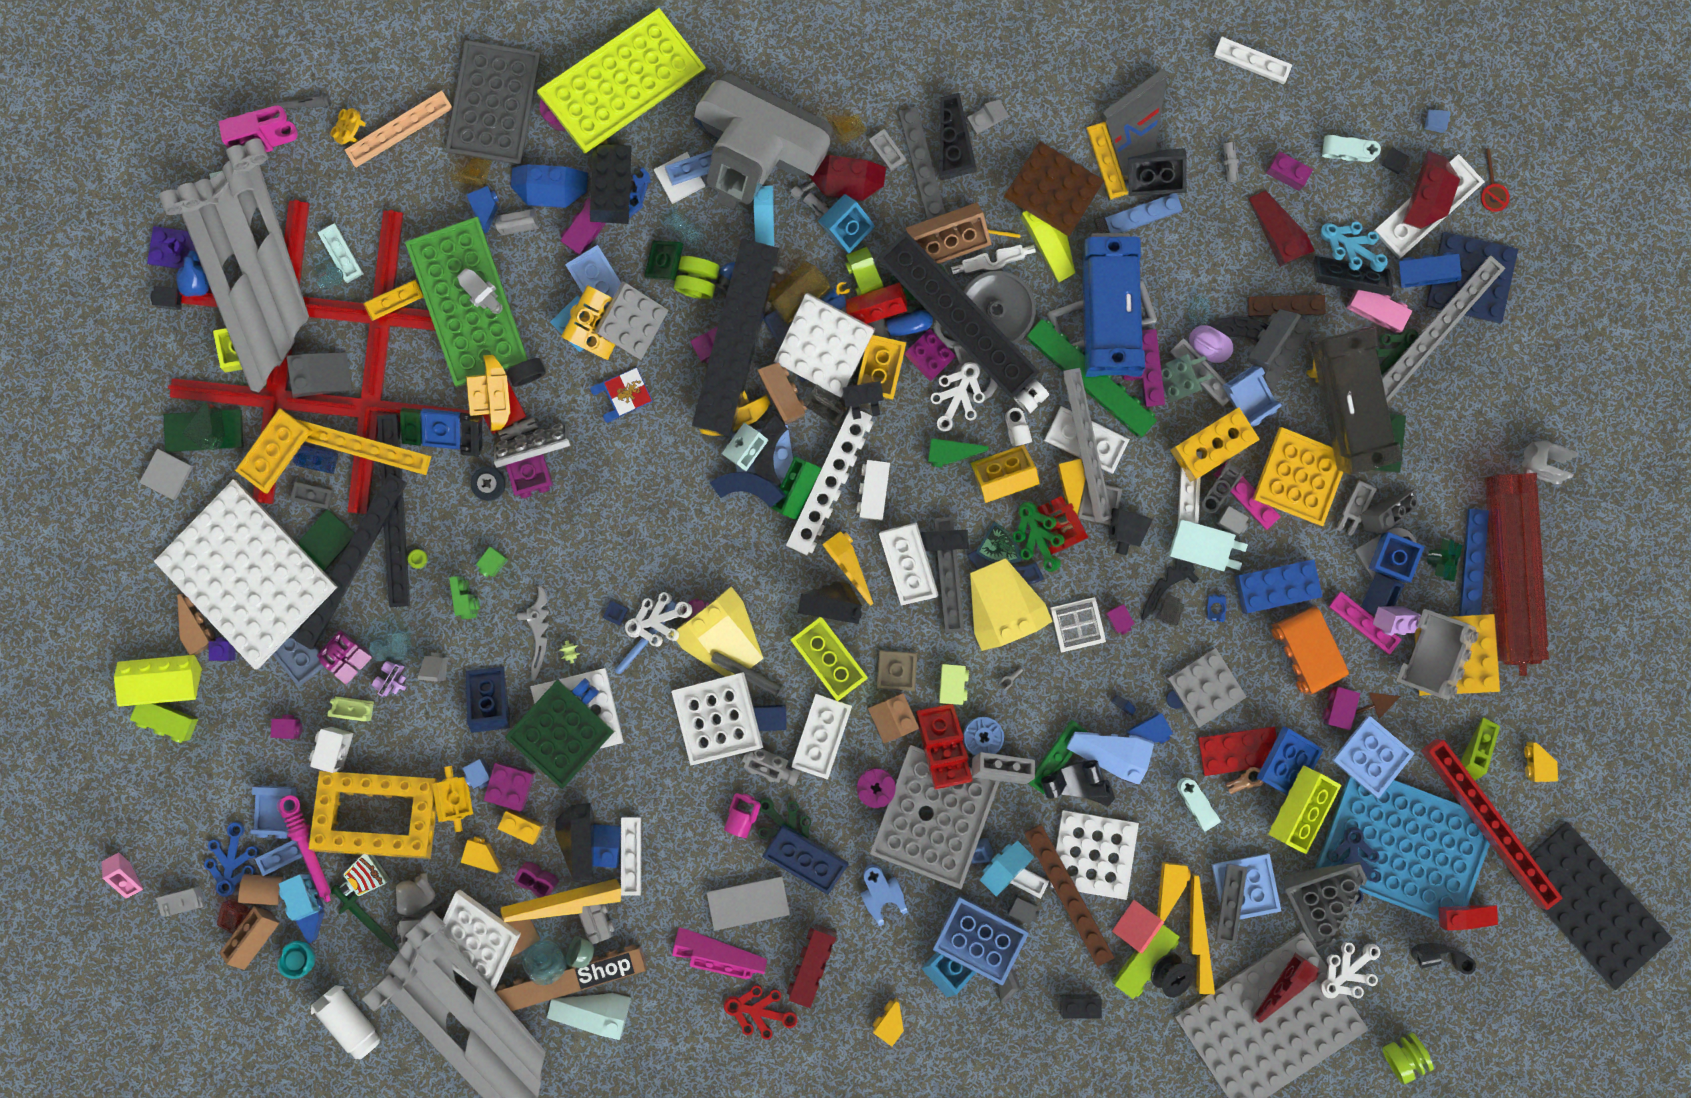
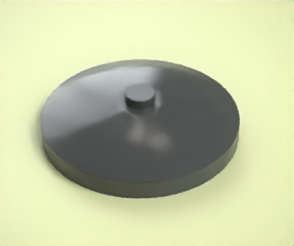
(1005, 302)

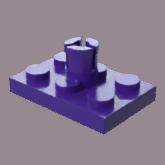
(169, 247)

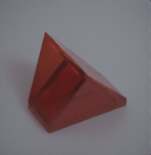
(232, 915)

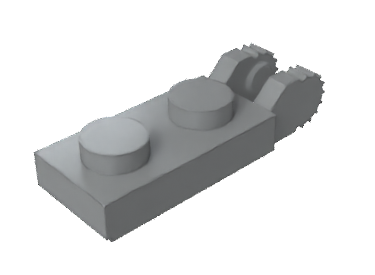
(1356, 505)

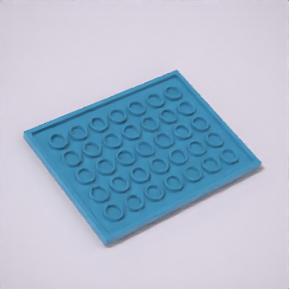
(1423, 842)

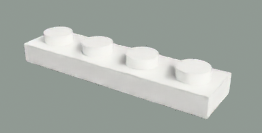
(1252, 60)
(1189, 497)
(630, 855)

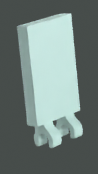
(1205, 546)

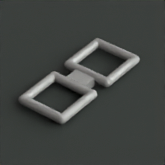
(1078, 305)

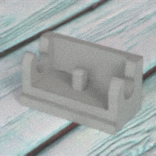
(180, 901)

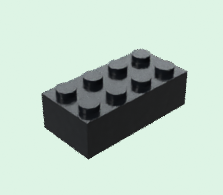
(610, 184)

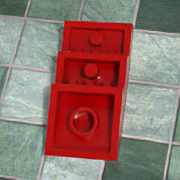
(944, 746)

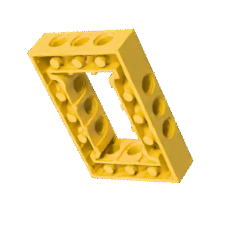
(422, 824)

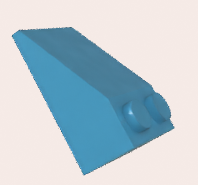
(947, 974)

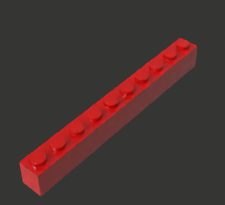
(1491, 824)

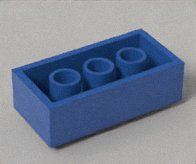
(1278, 586)

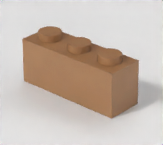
(249, 938)

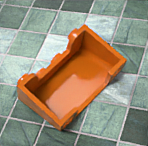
(1311, 649)

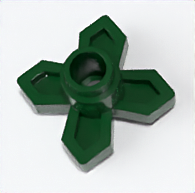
(1445, 559)

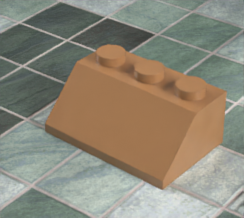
(782, 392)

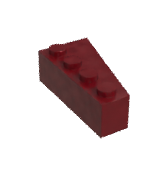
(812, 965)

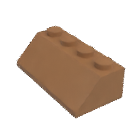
(952, 233)

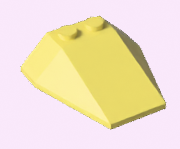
(1004, 606)
(721, 629)

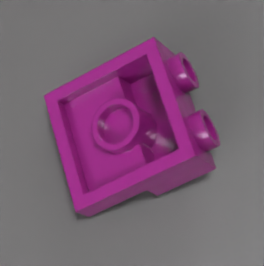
(529, 476)

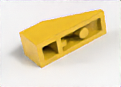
(1072, 481)
(1172, 884)

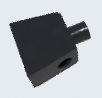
(1128, 529)

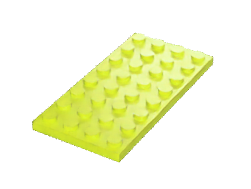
(621, 80)

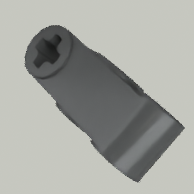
(1230, 476)

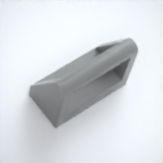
(517, 222)

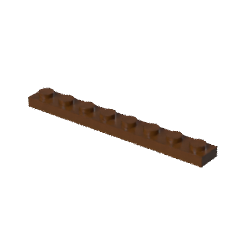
(1069, 895)

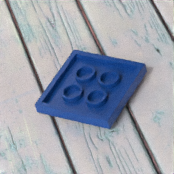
(1287, 759)

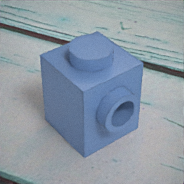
(477, 774)

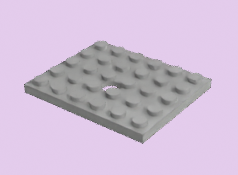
(947, 841)

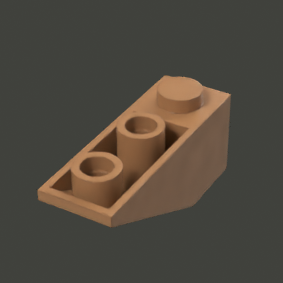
(192, 629)

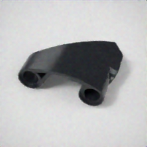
(1079, 780)
(1429, 955)

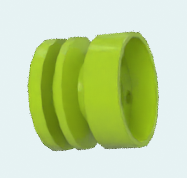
(1409, 1057)

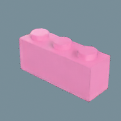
(1380, 310)

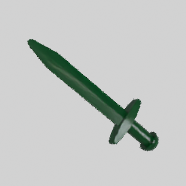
(363, 917)

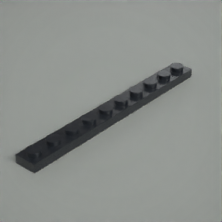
(395, 524)
(352, 559)

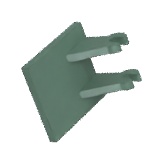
(1180, 377)

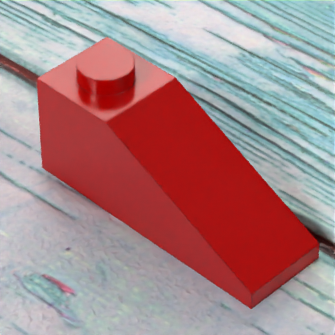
(1467, 917)

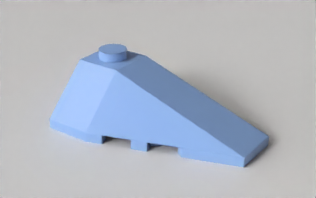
(1119, 755)

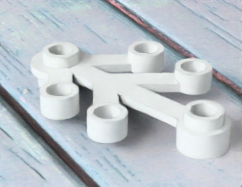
(959, 394)
(656, 619)
(1347, 971)

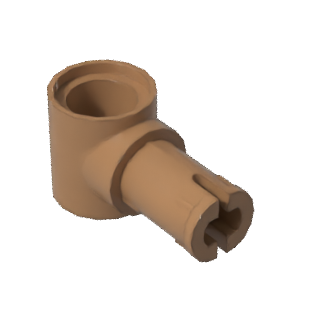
(1244, 781)

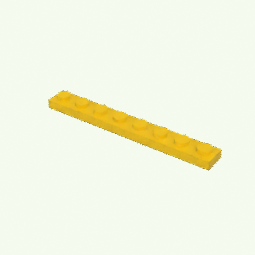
(367, 448)

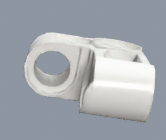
(1018, 431)

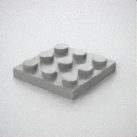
(631, 320)
(1206, 687)

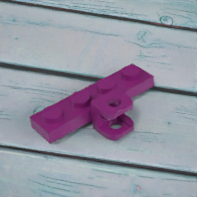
(1152, 376)

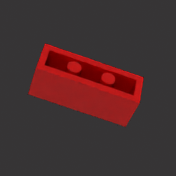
(877, 304)

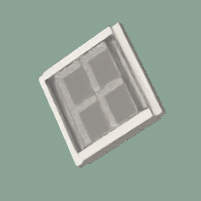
(1078, 624)

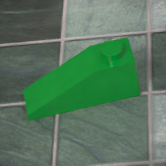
(948, 452)

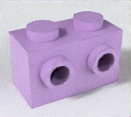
(1396, 620)

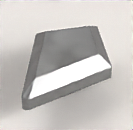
(1009, 987)

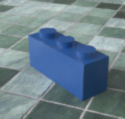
(1430, 270)

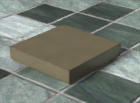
(897, 670)

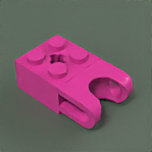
(258, 125)

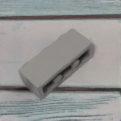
(1003, 768)

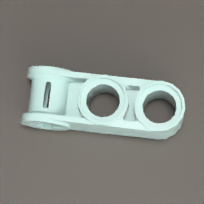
(1350, 148)
(1198, 804)

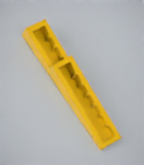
(564, 902)
(1198, 939)

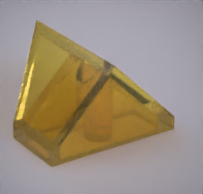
(846, 127)
(474, 173)

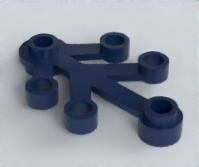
(1354, 857)

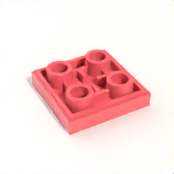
(1138, 926)

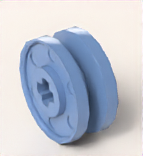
(979, 725)

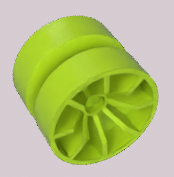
(695, 281)

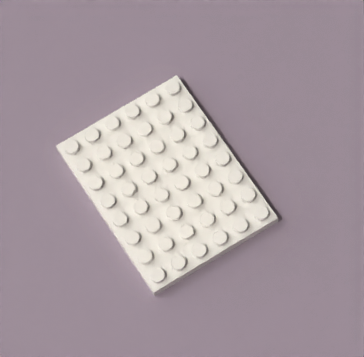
(245, 574)

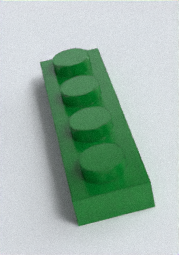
(1057, 755)

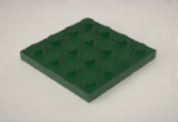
(560, 734)

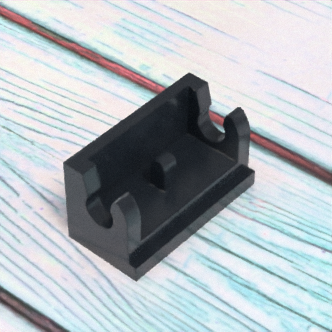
(471, 434)

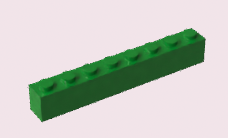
(1100, 388)

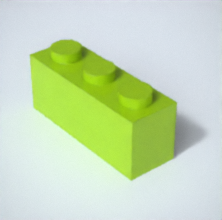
(164, 721)

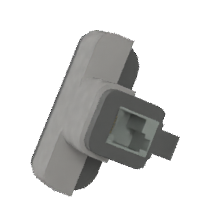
(755, 136)

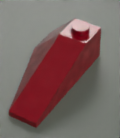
(1282, 232)
(1293, 980)

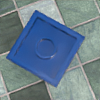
(441, 428)

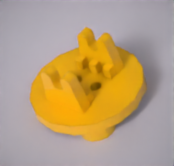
(347, 126)

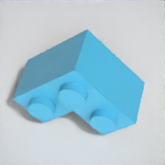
(1005, 867)
(299, 896)

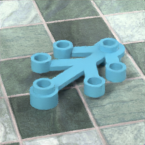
(1334, 234)

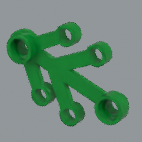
(1037, 535)

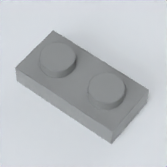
(887, 150)

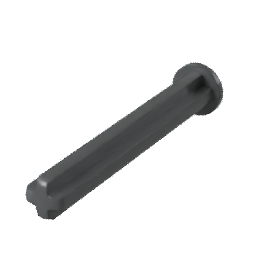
(750, 675)

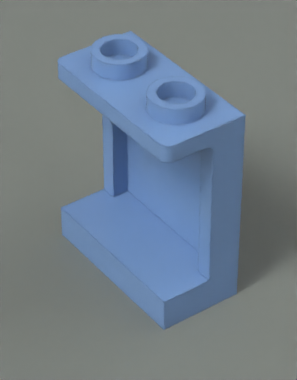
(1252, 395)
(266, 816)

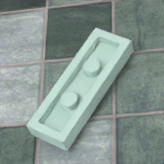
(340, 252)

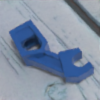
(641, 184)

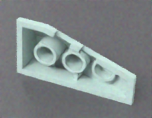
(593, 1013)

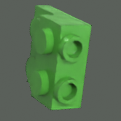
(464, 604)

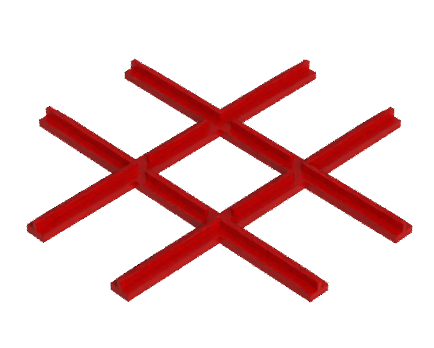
(363, 408)

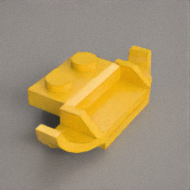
(489, 393)
(748, 412)

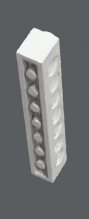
(836, 453)

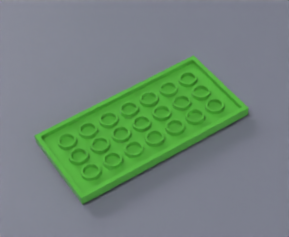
(462, 327)

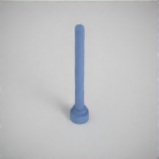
(641, 644)

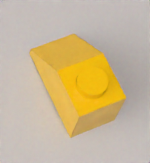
(480, 855)

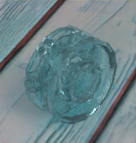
(544, 962)

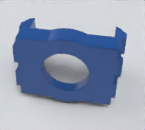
(1216, 599)

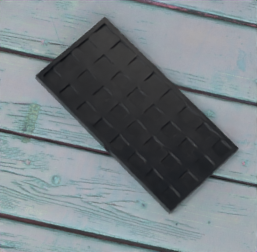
(1597, 908)

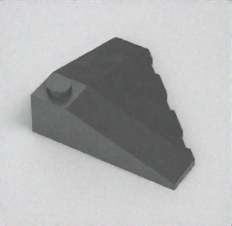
(1323, 899)

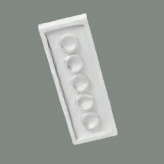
(1402, 237)

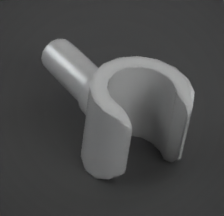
(797, 193)
(1009, 679)

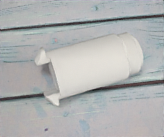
(346, 1022)

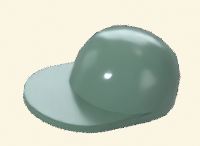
(579, 952)

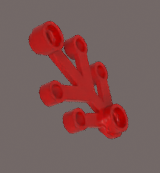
(757, 1011)

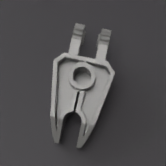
(480, 292)

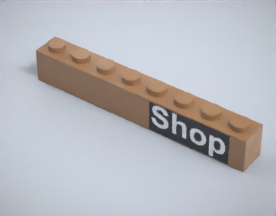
(599, 971)

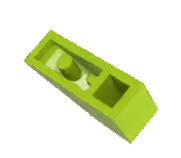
(1480, 749)

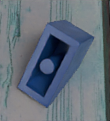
(484, 206)
(1152, 729)
(311, 924)

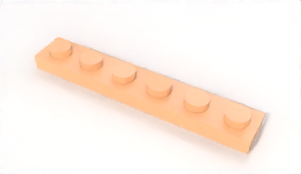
(398, 129)

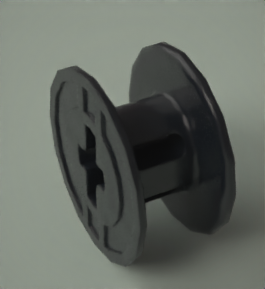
(1170, 983)

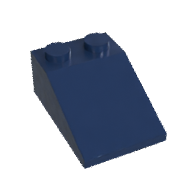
(487, 700)

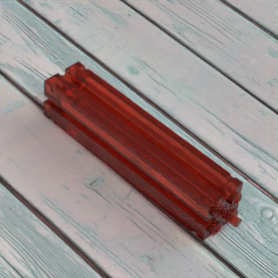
(1517, 569)

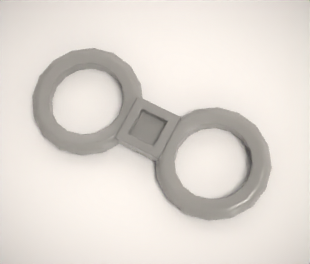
(963, 357)

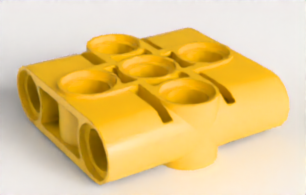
(579, 335)

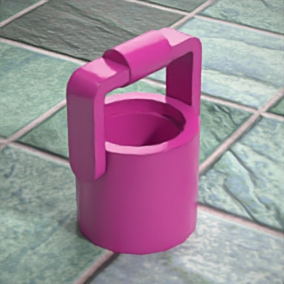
(739, 821)

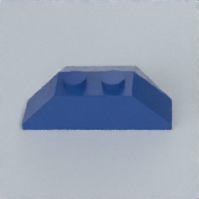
(548, 185)

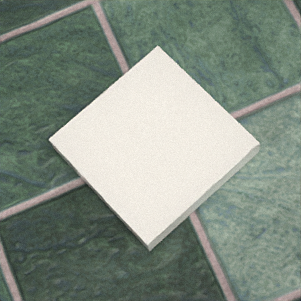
(679, 190)

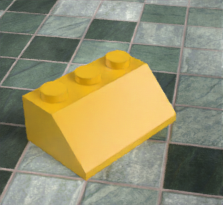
(1005, 473)

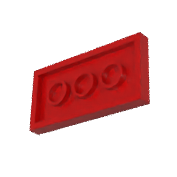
(1236, 750)

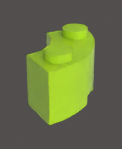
(864, 271)

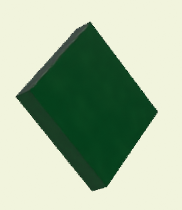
(663, 260)

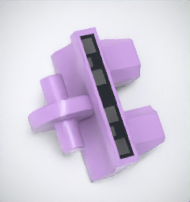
(385, 686)

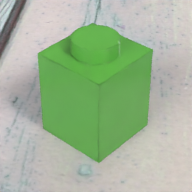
(491, 562)

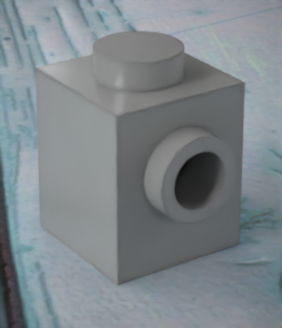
(1233, 521)

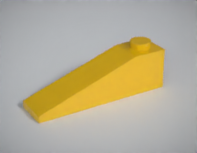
(843, 554)

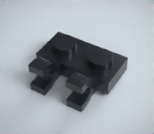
(863, 394)

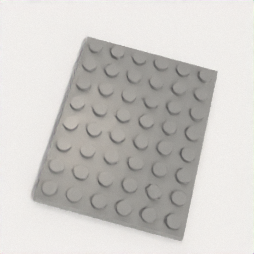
(1263, 1057)

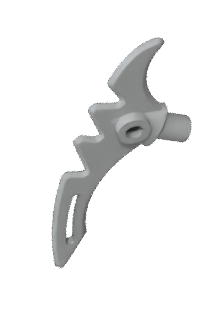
(534, 617)

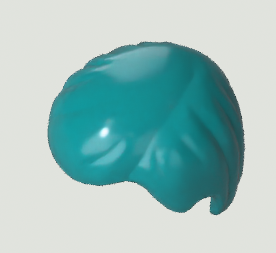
(296, 960)

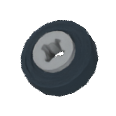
(492, 489)

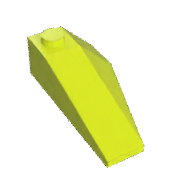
(1052, 245)

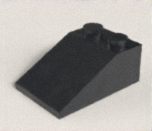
(1158, 173)

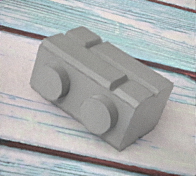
(596, 923)

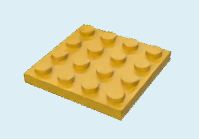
(1299, 477)
(1481, 670)

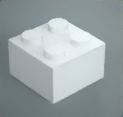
(331, 749)

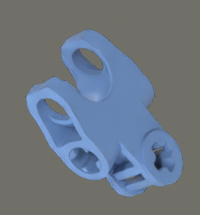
(881, 892)

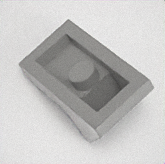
(987, 117)

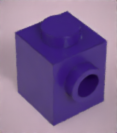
(221, 650)

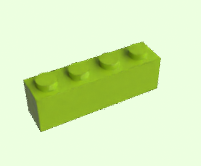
(1139, 966)

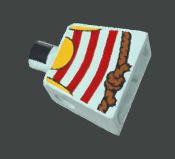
(364, 876)

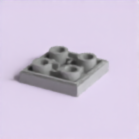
(166, 474)

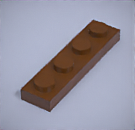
(1297, 304)

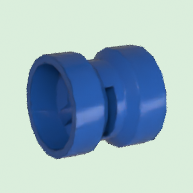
(581, 689)

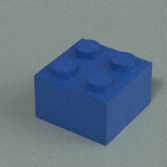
(1396, 557)

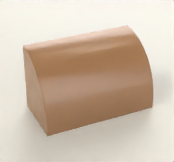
(260, 889)

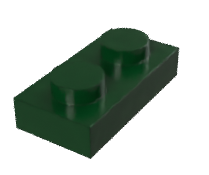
(411, 426)

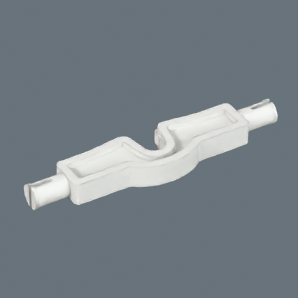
(983, 262)

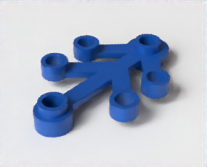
(229, 861)

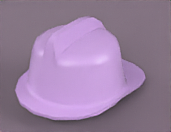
(1211, 343)

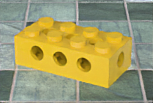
(1226, 447)

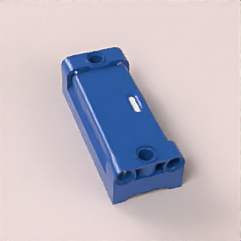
(1112, 306)

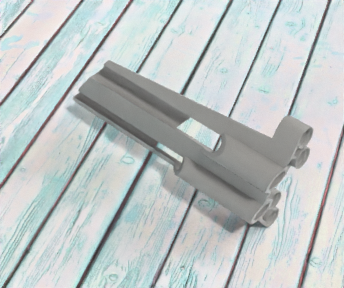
(266, 301)
(420, 982)

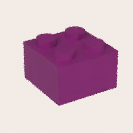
(509, 786)

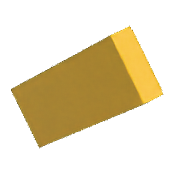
(393, 300)

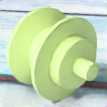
(569, 651)

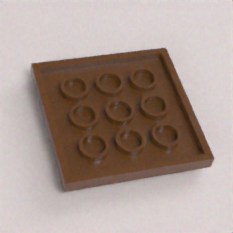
(1054, 188)

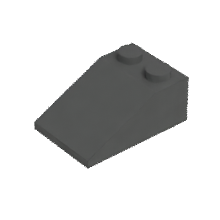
(318, 374)

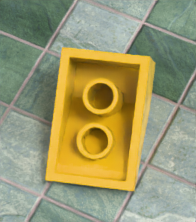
(882, 363)

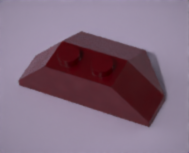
(848, 176)
(1432, 192)

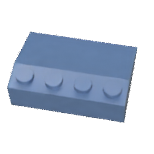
(980, 939)

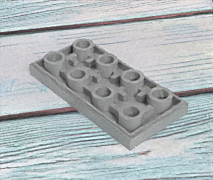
(531, 445)
(748, 903)

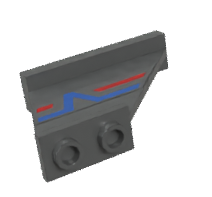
(1136, 120)

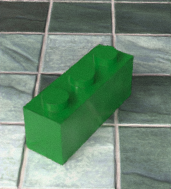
(797, 487)

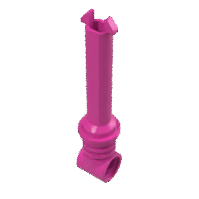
(299, 832)

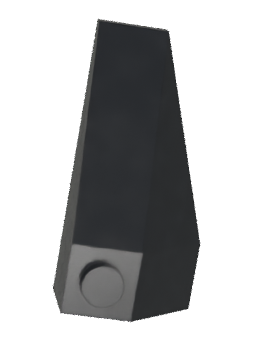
(832, 602)
(576, 840)

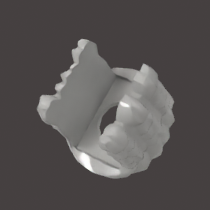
(1536, 461)

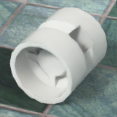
(1028, 402)

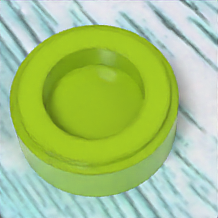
(417, 558)

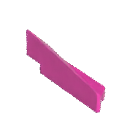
(716, 955)

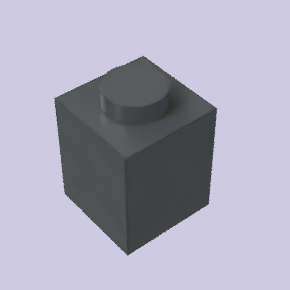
(1023, 910)

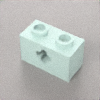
(745, 446)

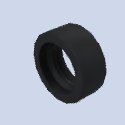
(526, 372)

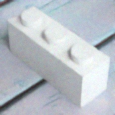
(873, 490)

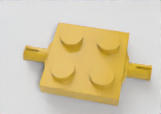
(452, 799)

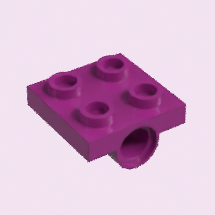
(930, 355)

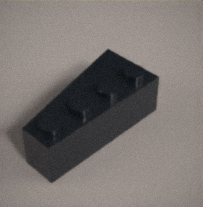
(955, 145)

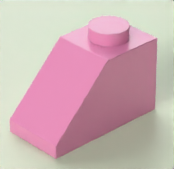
(120, 875)

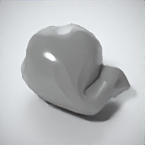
(414, 896)

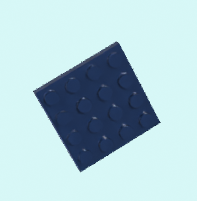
(1472, 254)

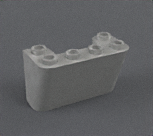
(1439, 655)

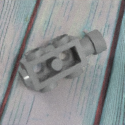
(767, 764)

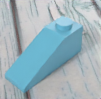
(764, 215)

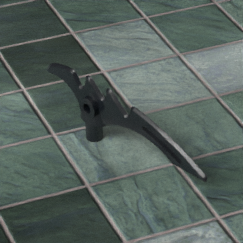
(1182, 570)

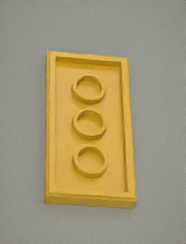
(273, 450)

